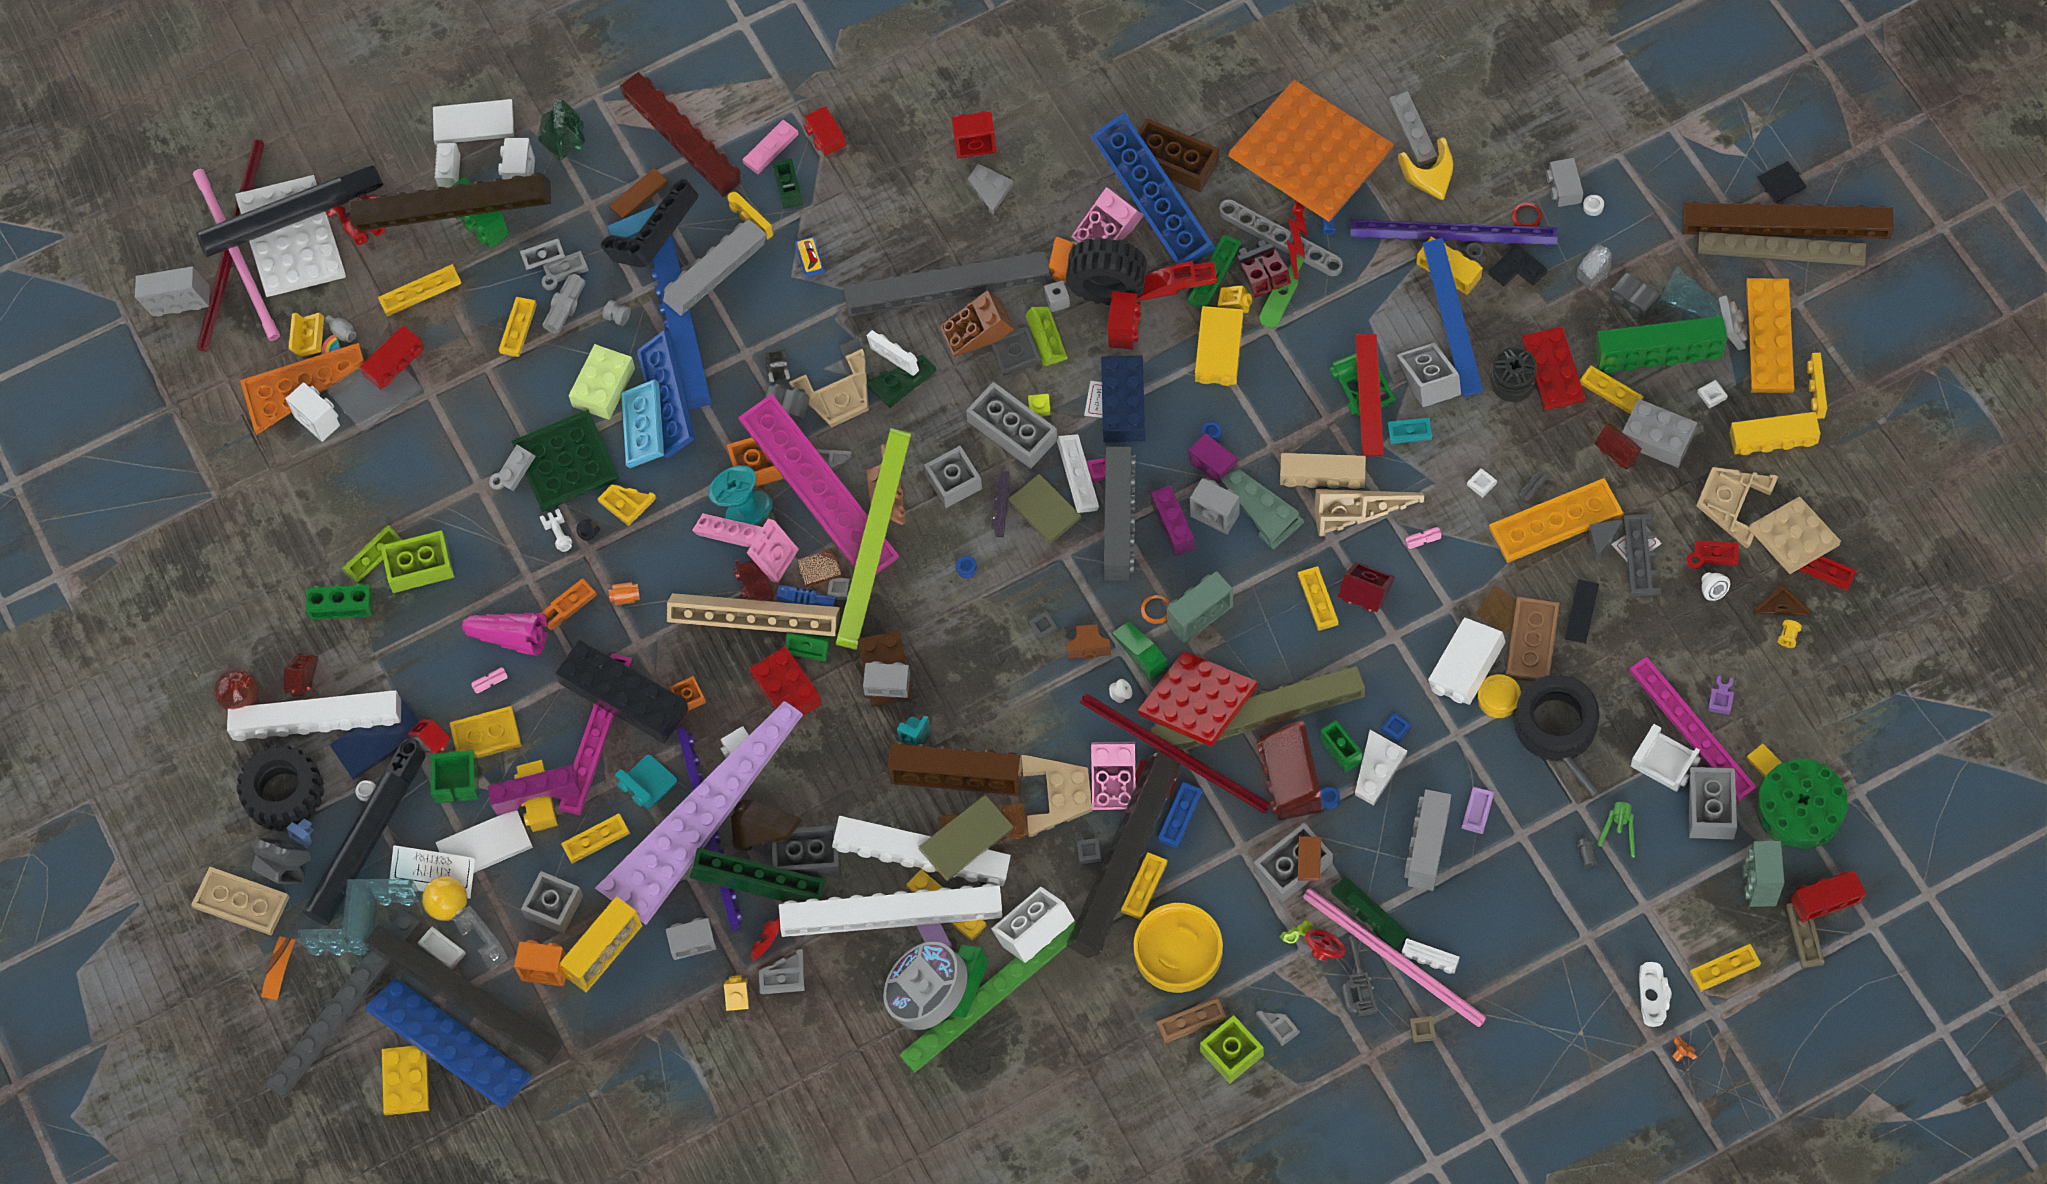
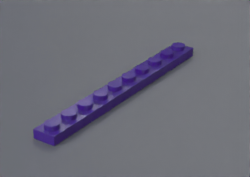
(1452, 231)
(696, 779)

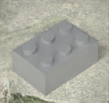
(172, 291)
(1660, 432)
(1280, 864)

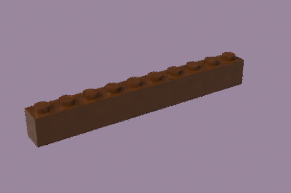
(1788, 220)

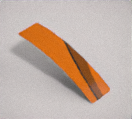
(277, 968)

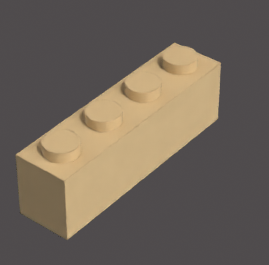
(1322, 470)

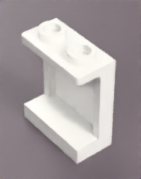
(1665, 759)

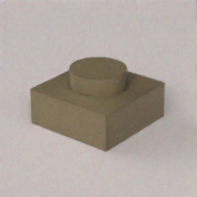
(1422, 1029)

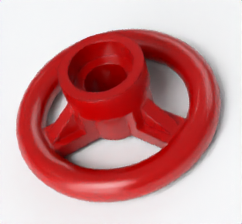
(1322, 947)

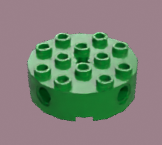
(1821, 807)

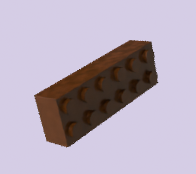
(955, 769)

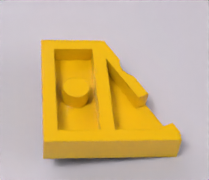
(626, 503)

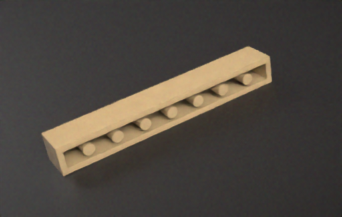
(753, 614)

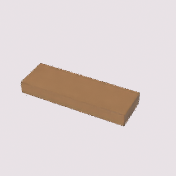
(1191, 1020)

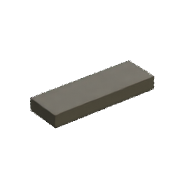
(1805, 939)

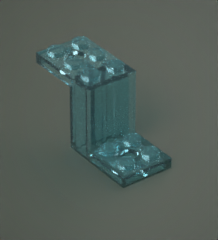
(359, 915)

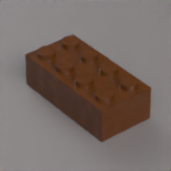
(1180, 155)

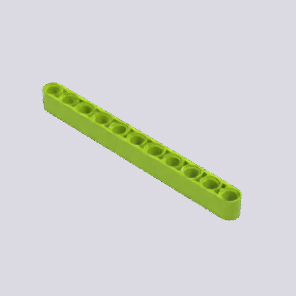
(873, 539)

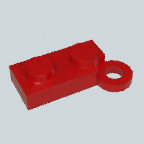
(1714, 553)

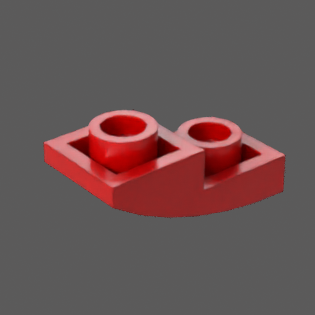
(770, 932)

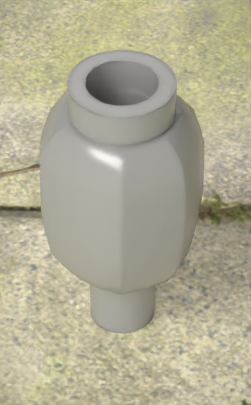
(341, 328)

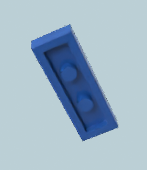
(1180, 815)

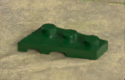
(897, 383)

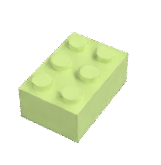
(602, 381)

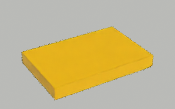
(487, 732)

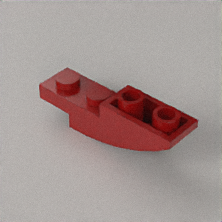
(1177, 277)

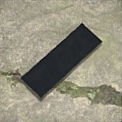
(1582, 611)

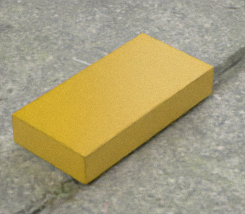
(1763, 759)

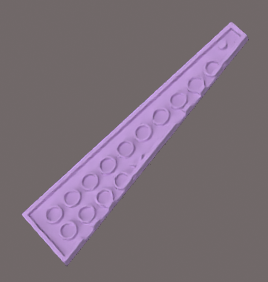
(668, 851)

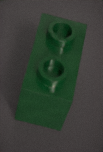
(787, 183)

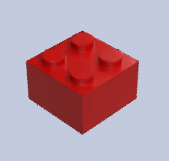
(974, 134)
(1124, 320)

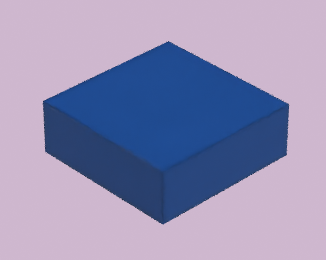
(1396, 727)

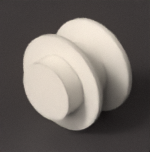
(1120, 691)

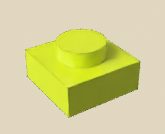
(1040, 404)

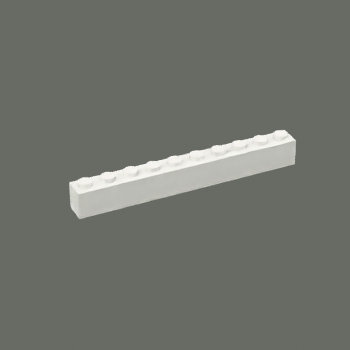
(890, 910)

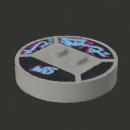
(925, 985)

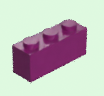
(1172, 520)

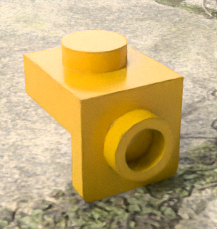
(736, 993)

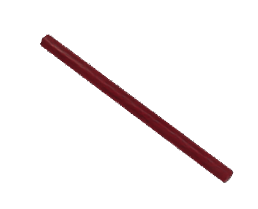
(1175, 753)

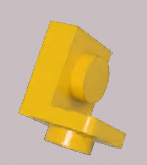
(1235, 297)

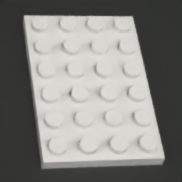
(298, 253)

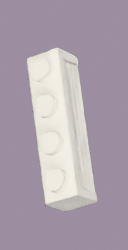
(1428, 955)

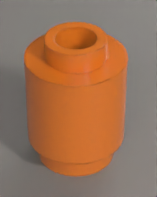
(624, 593)

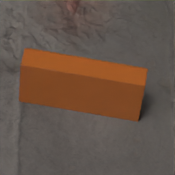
(1309, 858)

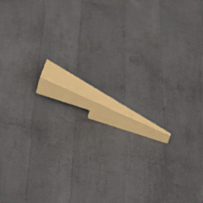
(1346, 507)

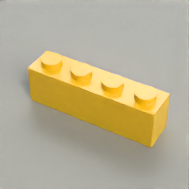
(1775, 433)

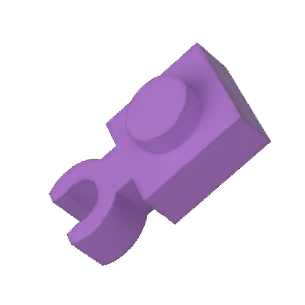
(1721, 698)

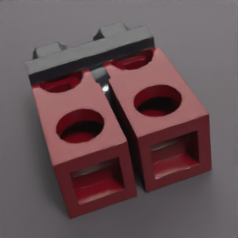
(1261, 266)

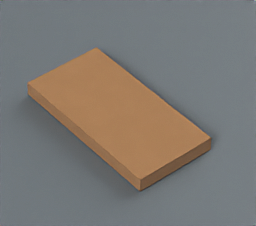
(1532, 639)

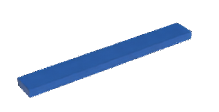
(1452, 317)

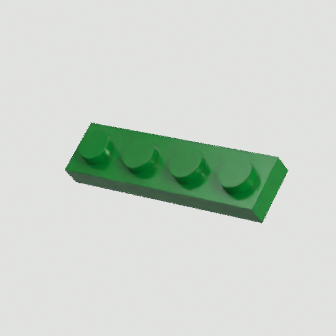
(1223, 258)

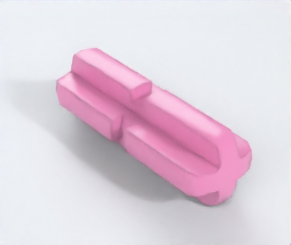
(1427, 536)
(484, 682)

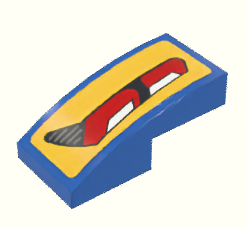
(809, 256)

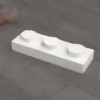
(893, 352)

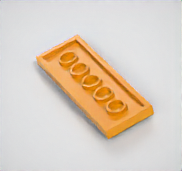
(1770, 335)
(1555, 520)

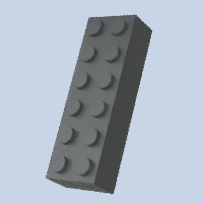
(1119, 514)

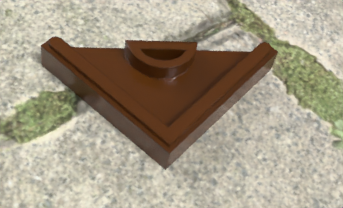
(1782, 603)

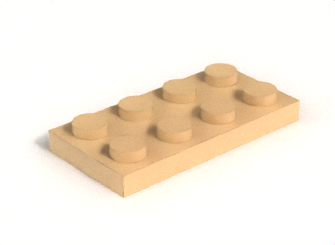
(240, 901)

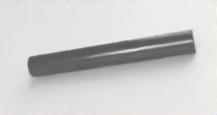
(1581, 776)

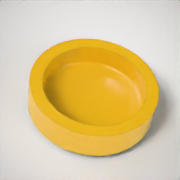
(1498, 696)

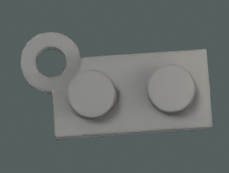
(561, 268)
(513, 469)

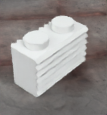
(447, 164)

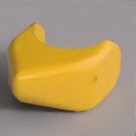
(1434, 180)

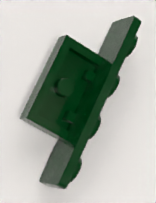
(1370, 913)

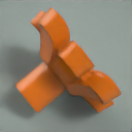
(1683, 1050)

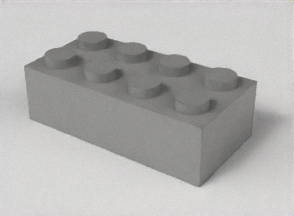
(1012, 425)
(1427, 839)

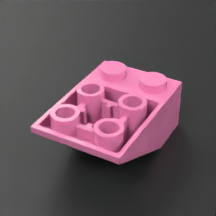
(1109, 218)
(1112, 774)

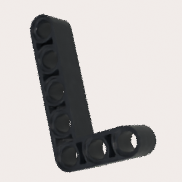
(656, 231)

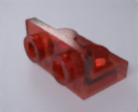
(1618, 446)
(754, 581)

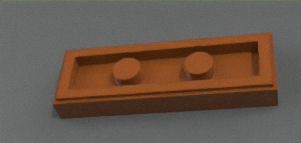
(638, 194)

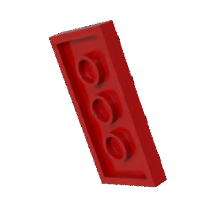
(1556, 371)

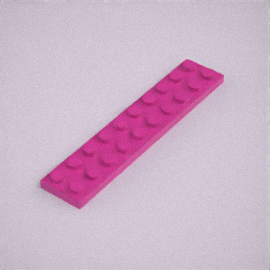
(811, 478)

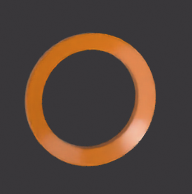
(1148, 619)

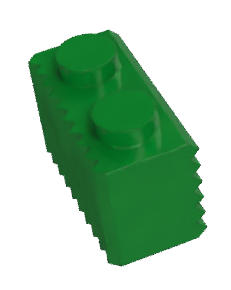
(1341, 746)

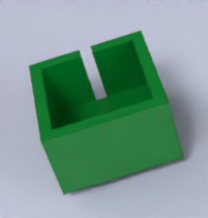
(454, 776)

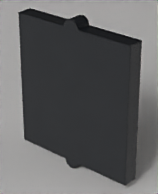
(1781, 182)

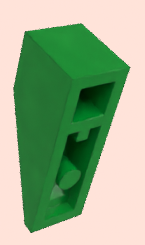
(1141, 650)

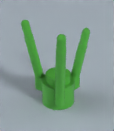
(1621, 815)

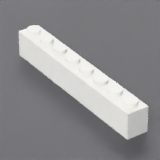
(314, 715)
(903, 847)

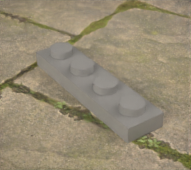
(1413, 128)

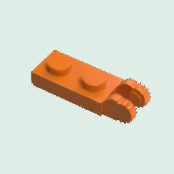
(569, 603)

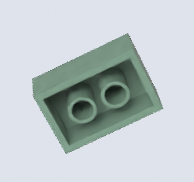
(1199, 606)
(1764, 873)

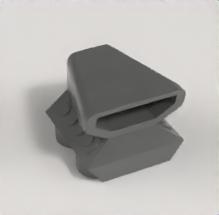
(279, 860)

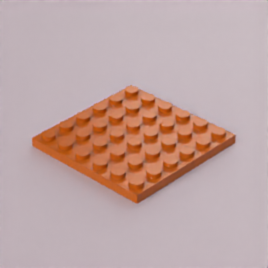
(1311, 150)

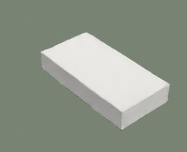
(441, 948)

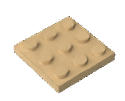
(1794, 535)

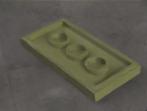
(966, 838)

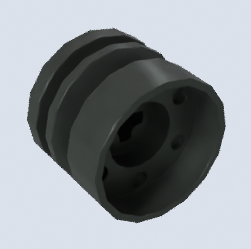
(1514, 384)

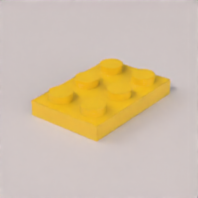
(405, 1080)

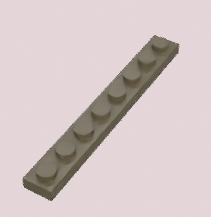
(1782, 248)

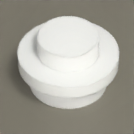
(364, 790)

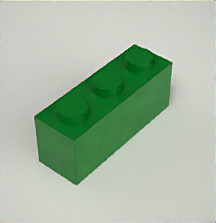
(976, 965)

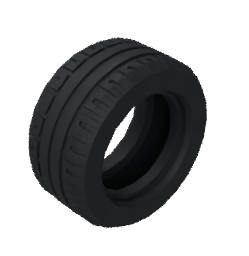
(1562, 689)

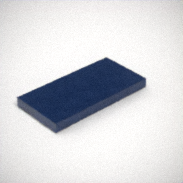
(369, 746)

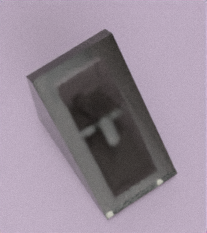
(777, 365)

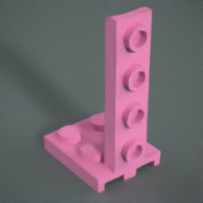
(767, 544)

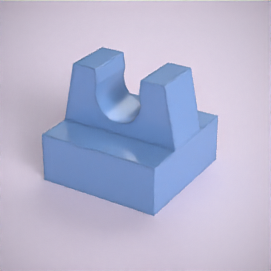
(301, 832)

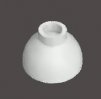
(1715, 586)

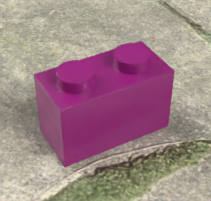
(1211, 458)

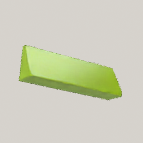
(1045, 335)
(369, 555)

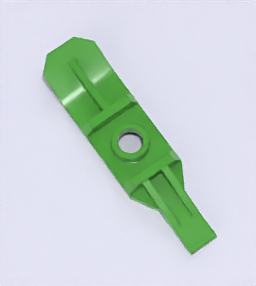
(1277, 303)

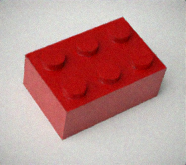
(783, 680)

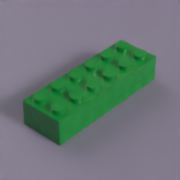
(1660, 344)

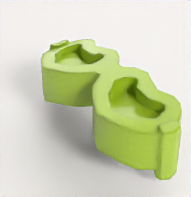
(1293, 934)

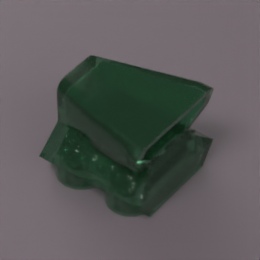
(561, 129)

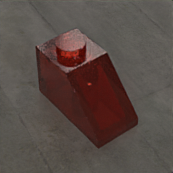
(299, 674)

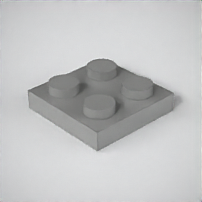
(1732, 322)

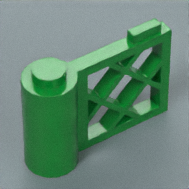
(1346, 371)

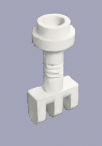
(563, 542)

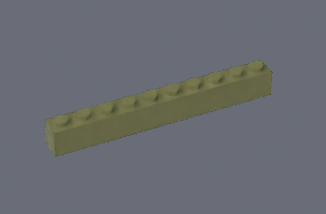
(1282, 705)

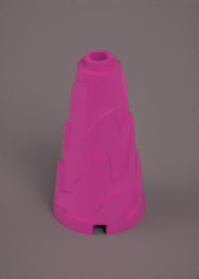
(510, 631)

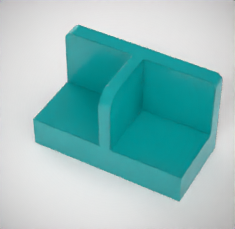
(914, 731)

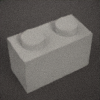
(1565, 182)
(886, 679)
(690, 938)

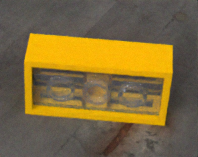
(601, 944)

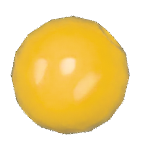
(444, 898)

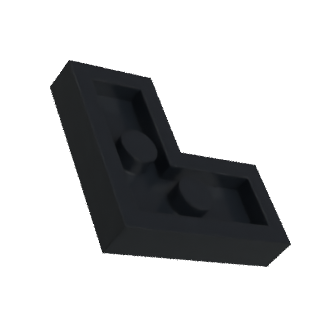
(1517, 262)

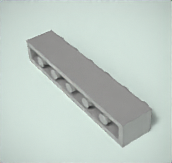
(714, 267)

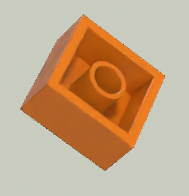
(690, 692)

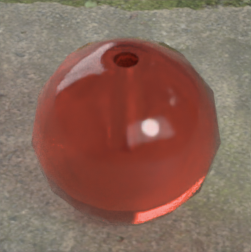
(235, 689)

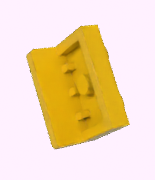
(306, 334)

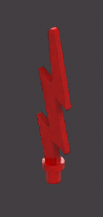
(1295, 227)

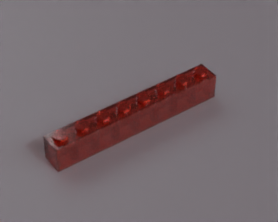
(681, 134)

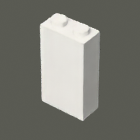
(1466, 661)

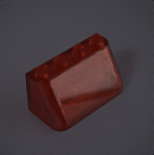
(1290, 771)

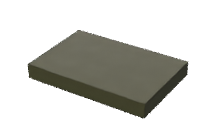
(1044, 509)

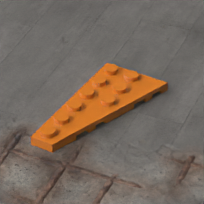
(268, 391)

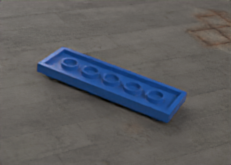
(660, 363)

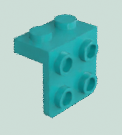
(646, 782)

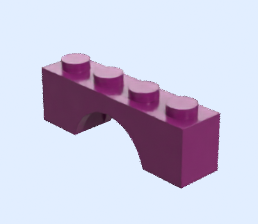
(556, 783)

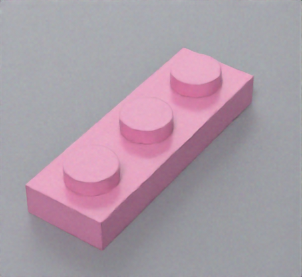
(770, 146)

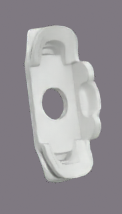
(1652, 978)

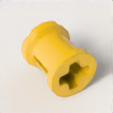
(1789, 633)

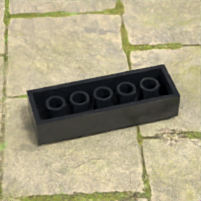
(622, 691)

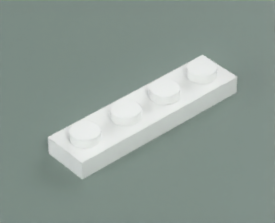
(1077, 473)

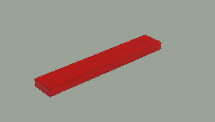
(1369, 395)

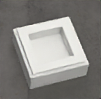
(1712, 394)
(1481, 482)

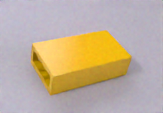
(1219, 346)

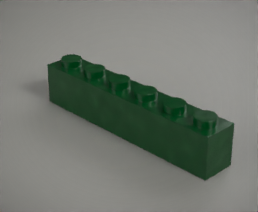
(754, 877)

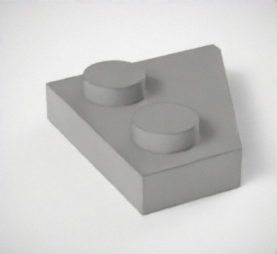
(990, 186)
(783, 975)

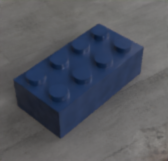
(1123, 398)

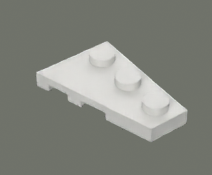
(1378, 766)

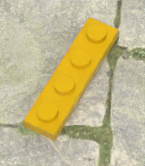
(419, 290)
(921, 881)

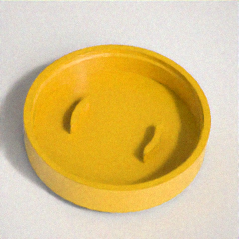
(1178, 947)

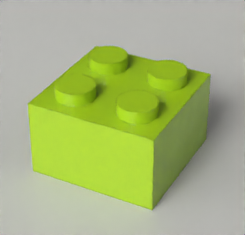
(1231, 1049)

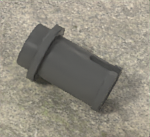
(1587, 852)

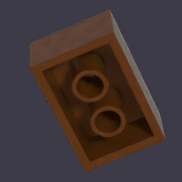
(885, 649)

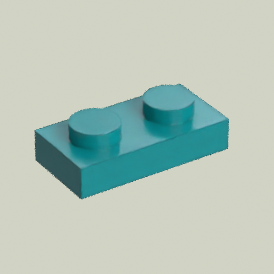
(1409, 430)

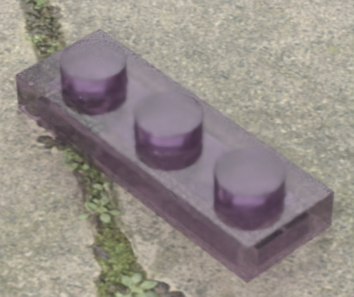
(1001, 503)

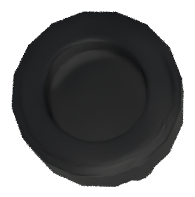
(587, 529)

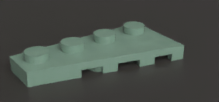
(1264, 507)

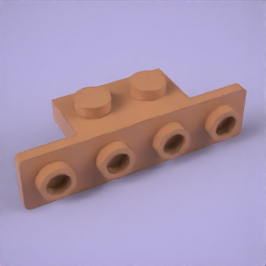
(898, 510)

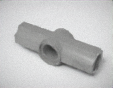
(564, 303)

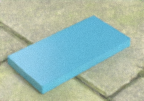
(642, 423)

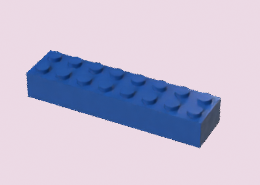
(1153, 191)

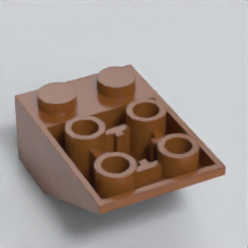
(977, 325)

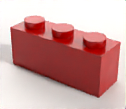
(392, 357)
(1827, 896)

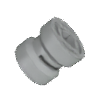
(618, 313)

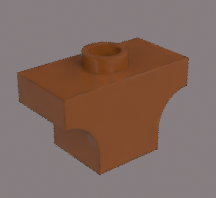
(1088, 643)

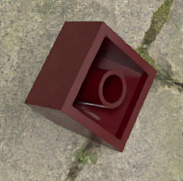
(1365, 587)

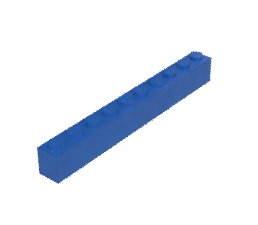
(681, 330)

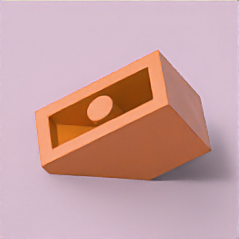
(1059, 258)

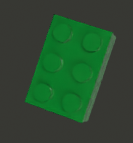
(488, 227)

